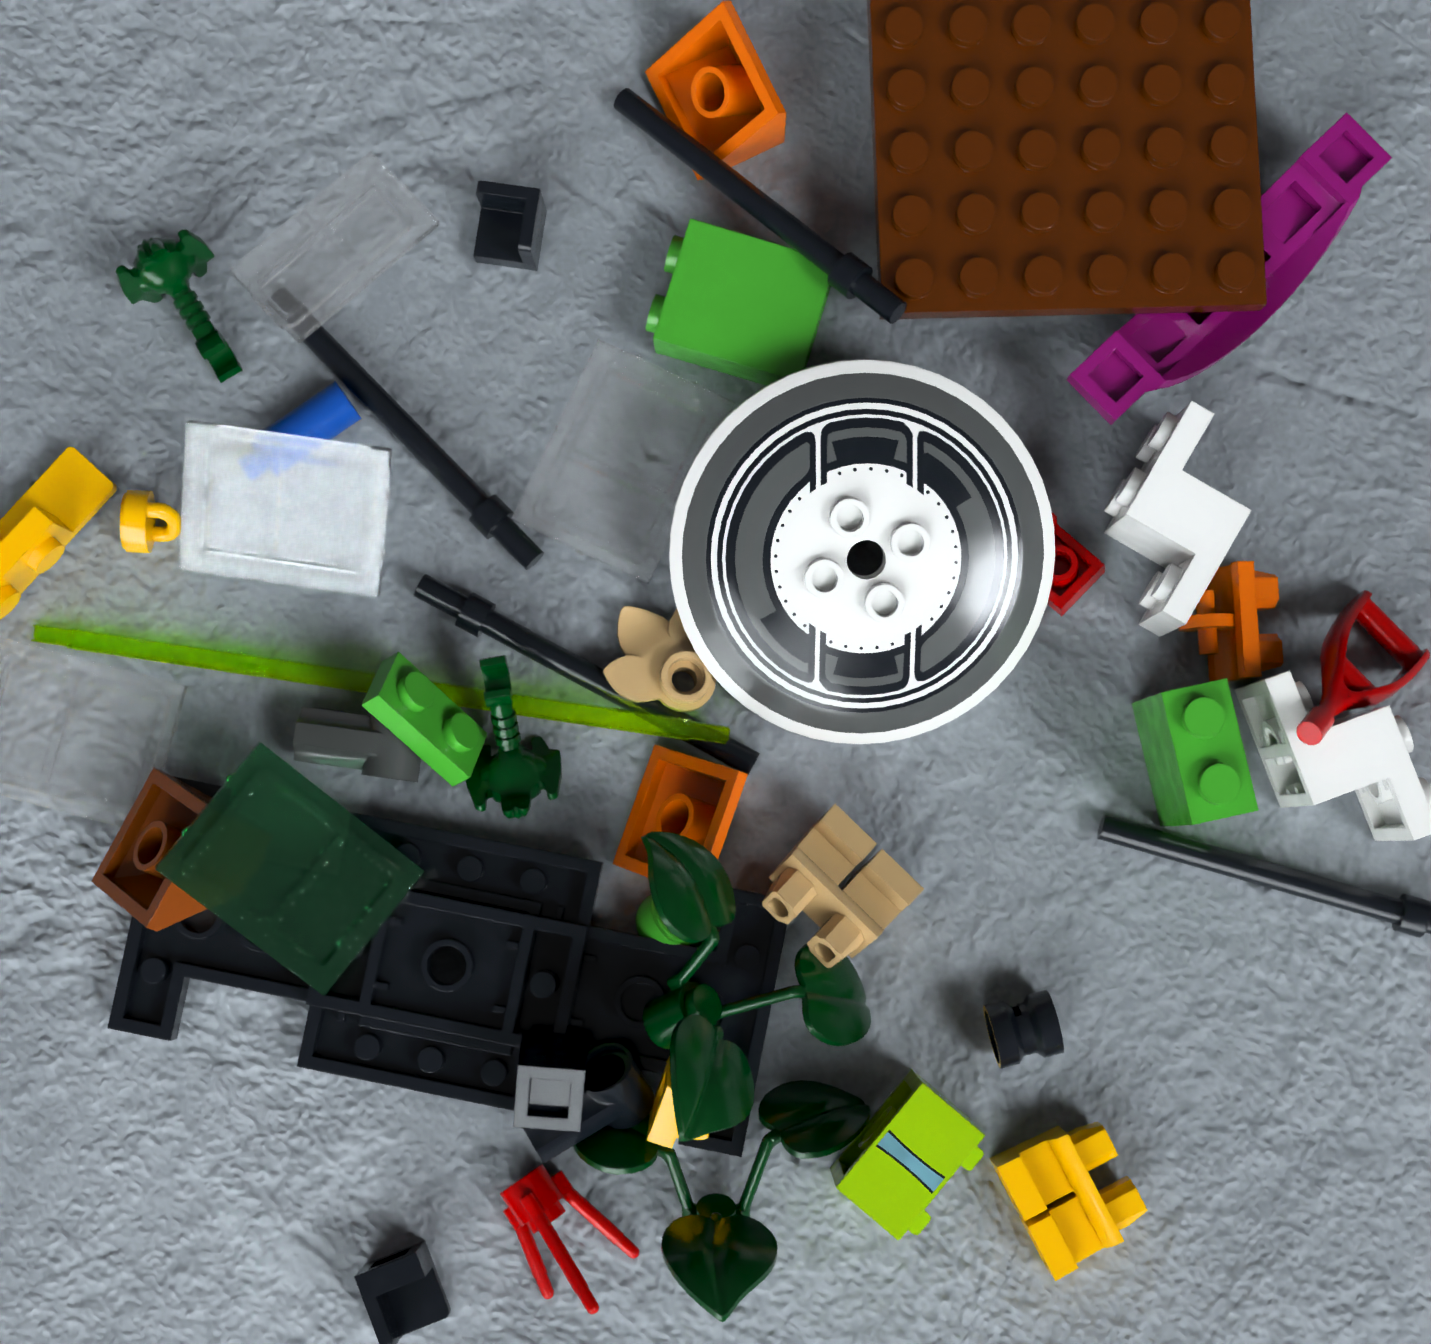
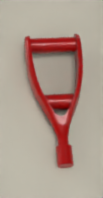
(1342, 682)

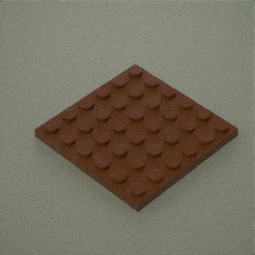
(1066, 157)

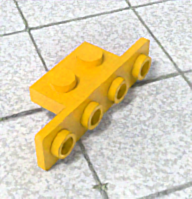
(47, 520)

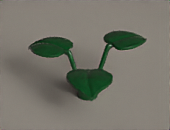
(709, 1074)
(716, 1245)

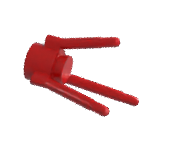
(534, 1205)

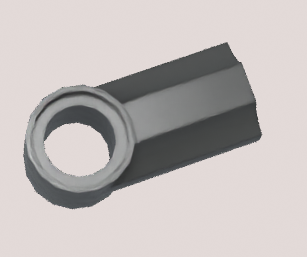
(353, 743)

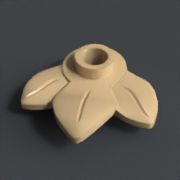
(652, 654)

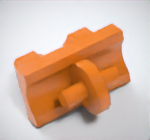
(1229, 623)

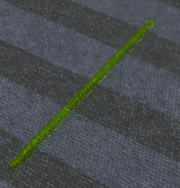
(361, 680)

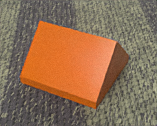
(720, 89)
(680, 798)

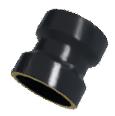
(1023, 1029)

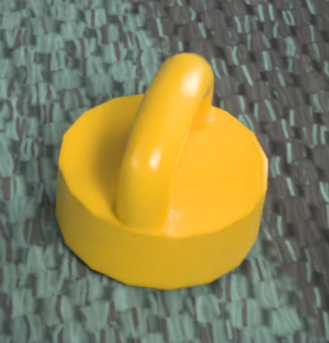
(138, 521)

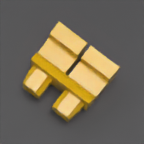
(1058, 1198)

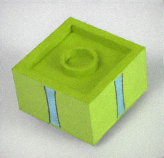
(907, 1156)

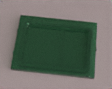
(289, 868)

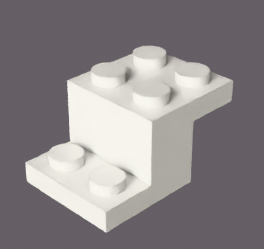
(1174, 520)
(1358, 753)

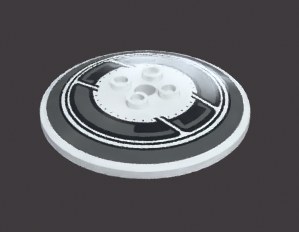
(843, 461)

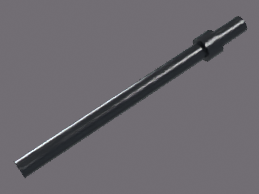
(845, 272)
(488, 513)
(478, 616)
(1406, 913)

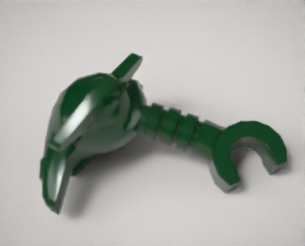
(165, 268)
(514, 772)

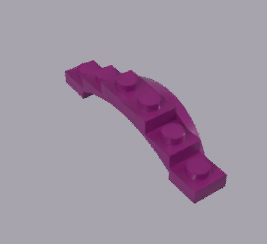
(1299, 224)

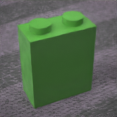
(738, 304)
(1194, 754)

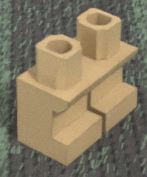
(846, 915)

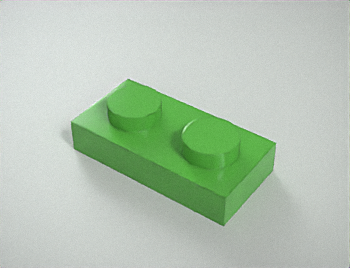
(425, 719)

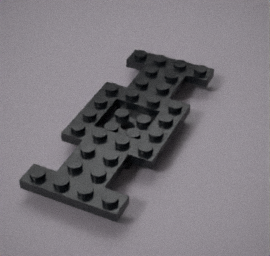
(523, 973)

